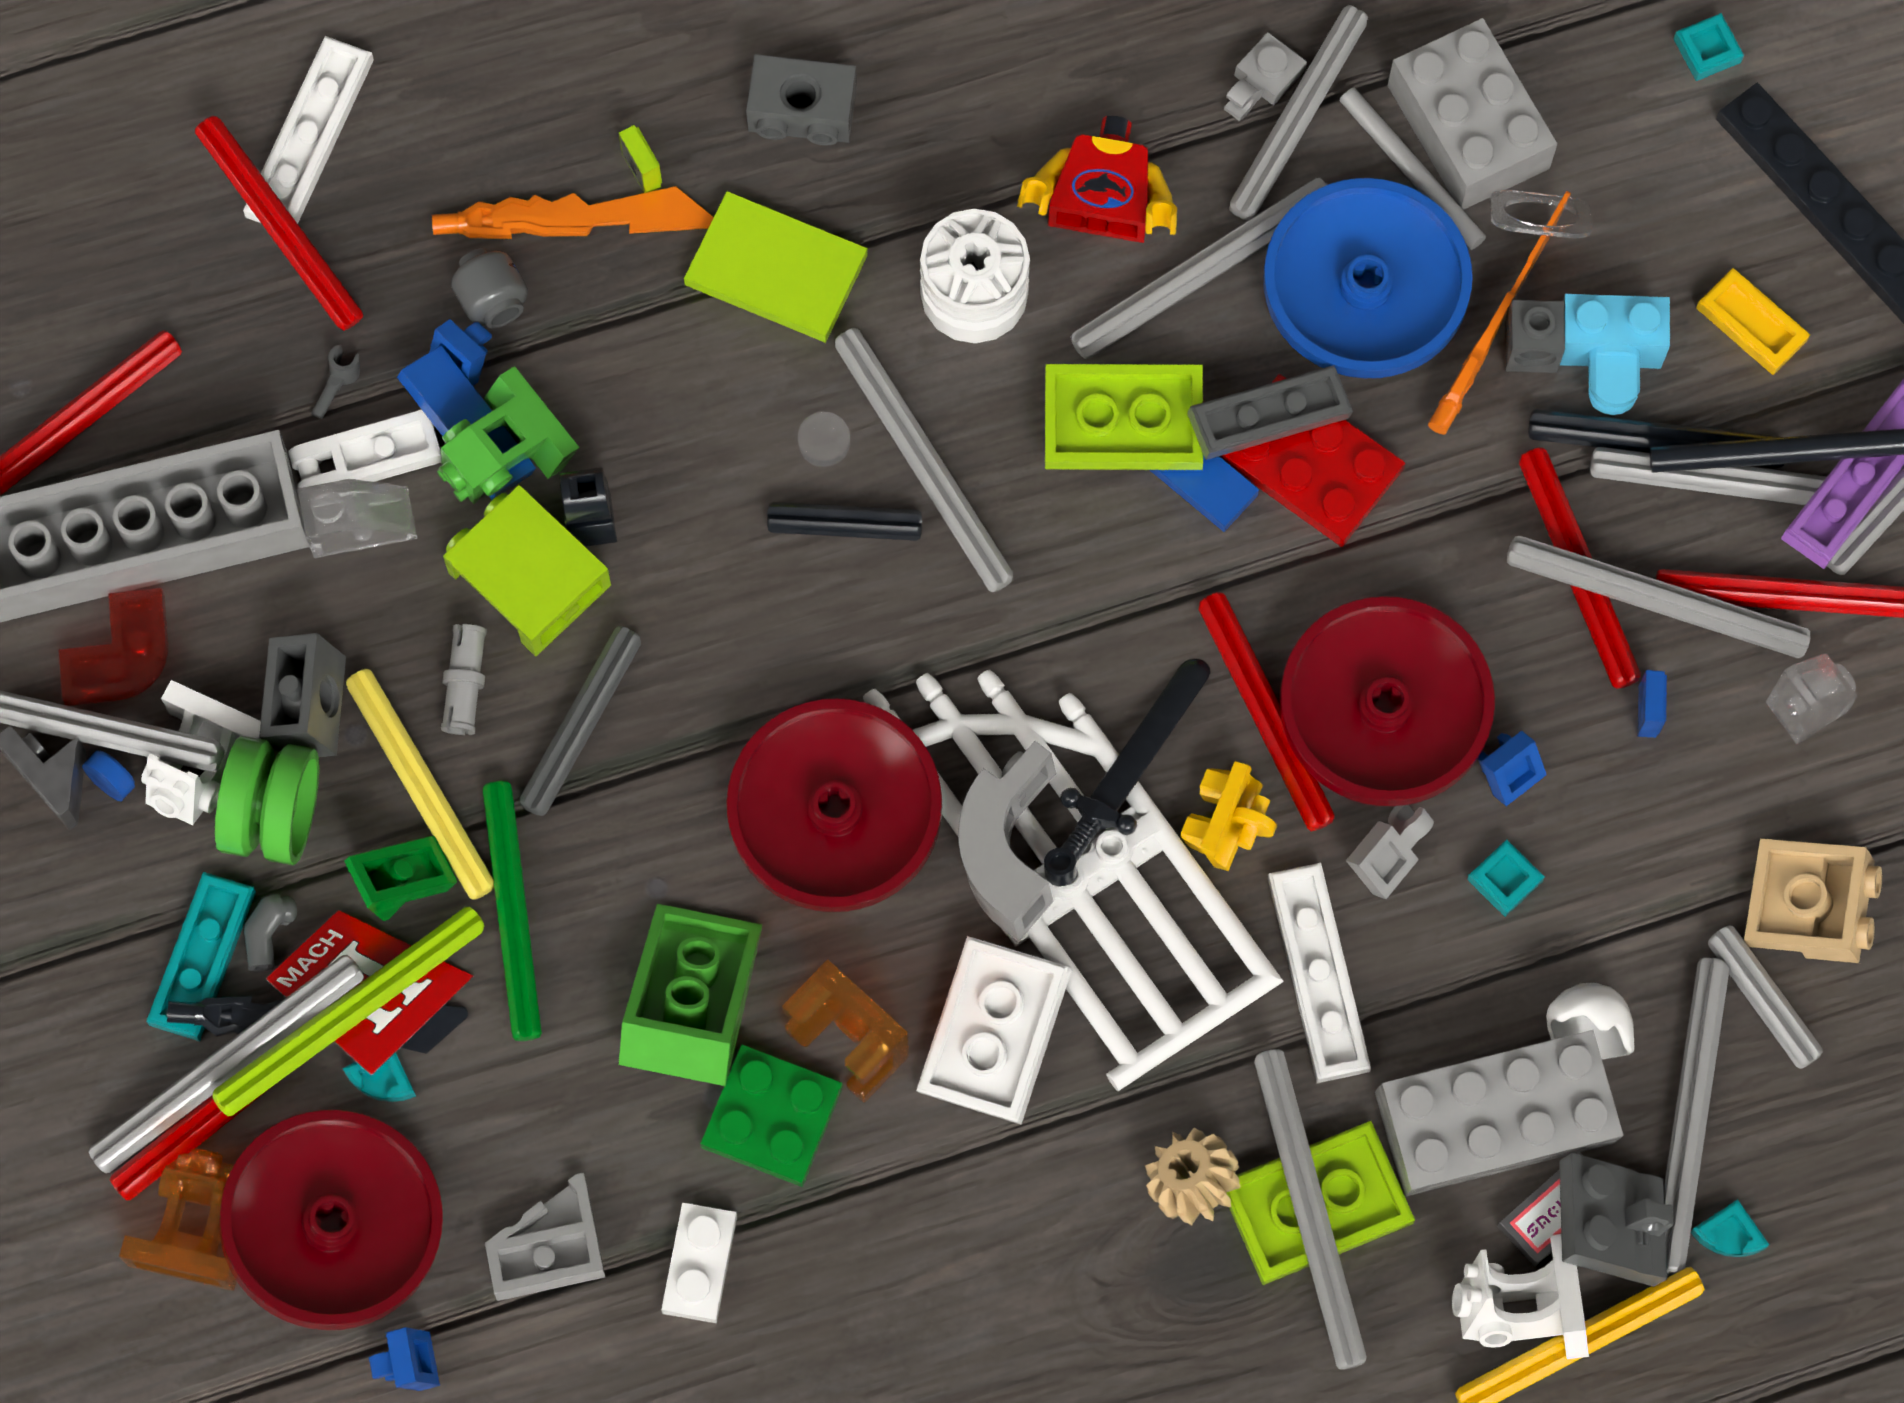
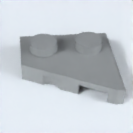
(548, 1247)

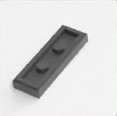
(1269, 412)

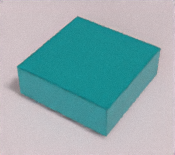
(1708, 47)
(1505, 878)

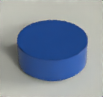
(109, 775)

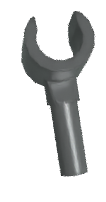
(338, 376)

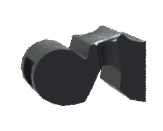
(588, 506)

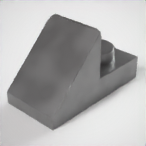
(57, 780)

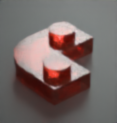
(128, 663)

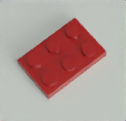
(1322, 475)

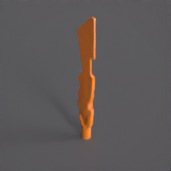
(571, 216)
(1451, 402)

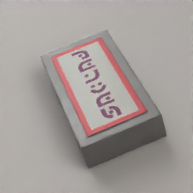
(1535, 1220)

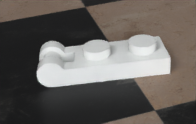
(369, 451)

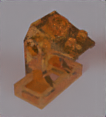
(185, 1256)

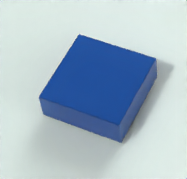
(1652, 703)

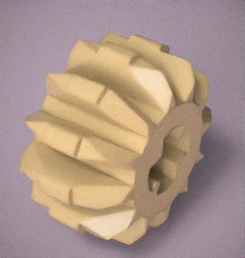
(1192, 1176)

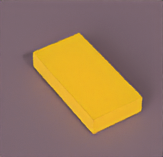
(1753, 321)

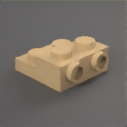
(1813, 899)

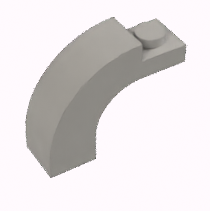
(1001, 882)

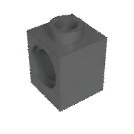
(1534, 336)

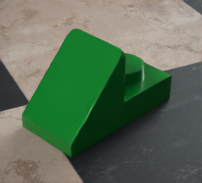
(400, 874)

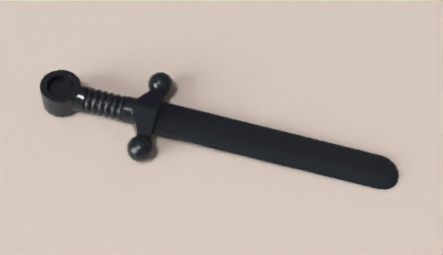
(1102, 806)

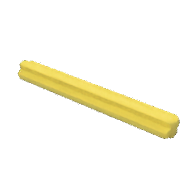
(420, 784)

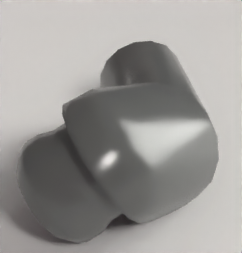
(261, 926)

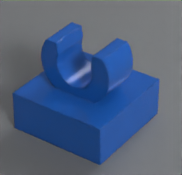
(463, 347)
(1512, 767)
(408, 1360)

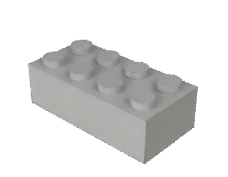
(1498, 1113)

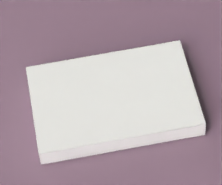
(994, 1030)

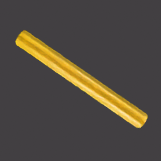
(1600, 1331)

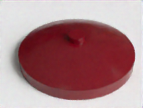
(1387, 701)
(834, 805)
(330, 1220)

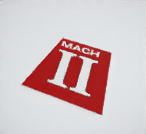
(396, 1021)

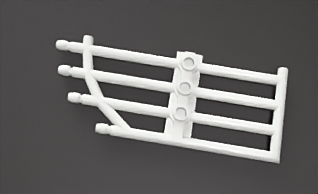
(1103, 862)

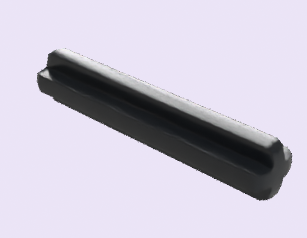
(844, 521)

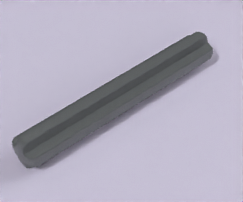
(580, 721)

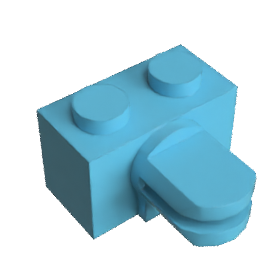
(1615, 340)

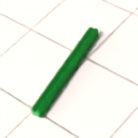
(512, 911)

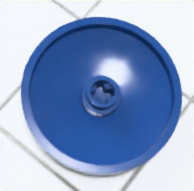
(1367, 278)

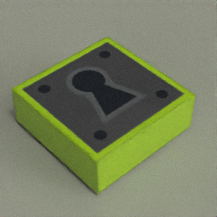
(640, 159)

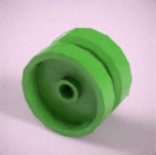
(267, 800)

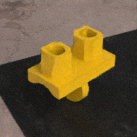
(1236, 817)

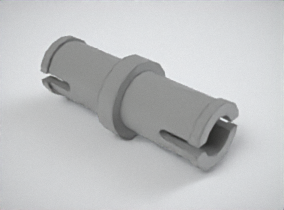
(463, 679)

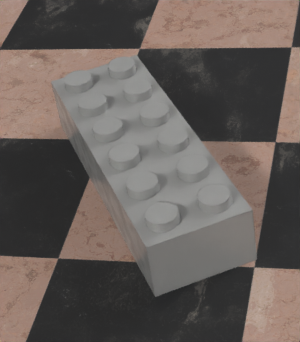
(147, 524)

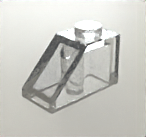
(355, 515)
(1812, 696)

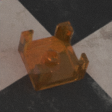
(834, 996)

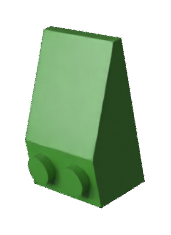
(689, 995)

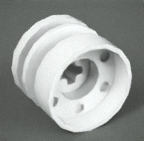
(971, 302)

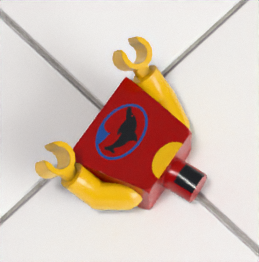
(1103, 186)

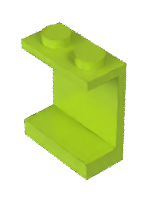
(527, 567)

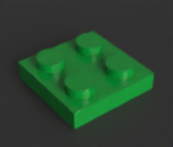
(771, 1115)

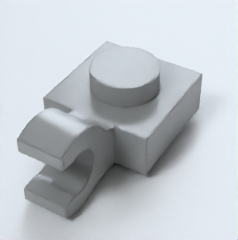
(1263, 73)
(1386, 851)

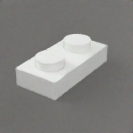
(699, 1262)

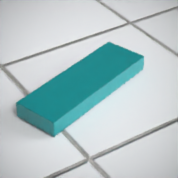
(202, 949)

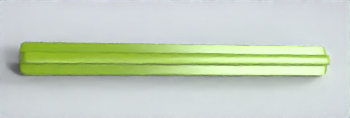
(347, 1011)

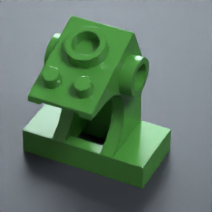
(477, 465)

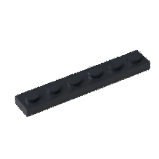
(1819, 192)

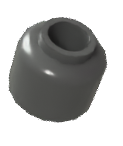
(489, 288)

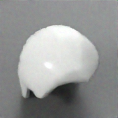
(1597, 1009)

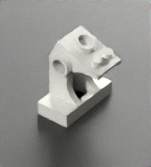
(182, 793)
(1557, 1295)

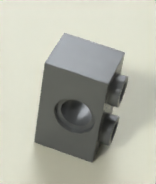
(781, 80)
(303, 693)

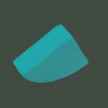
(386, 1084)
(1730, 1233)

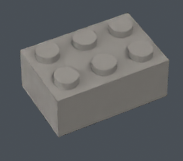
(1471, 114)

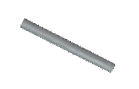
(1410, 165)

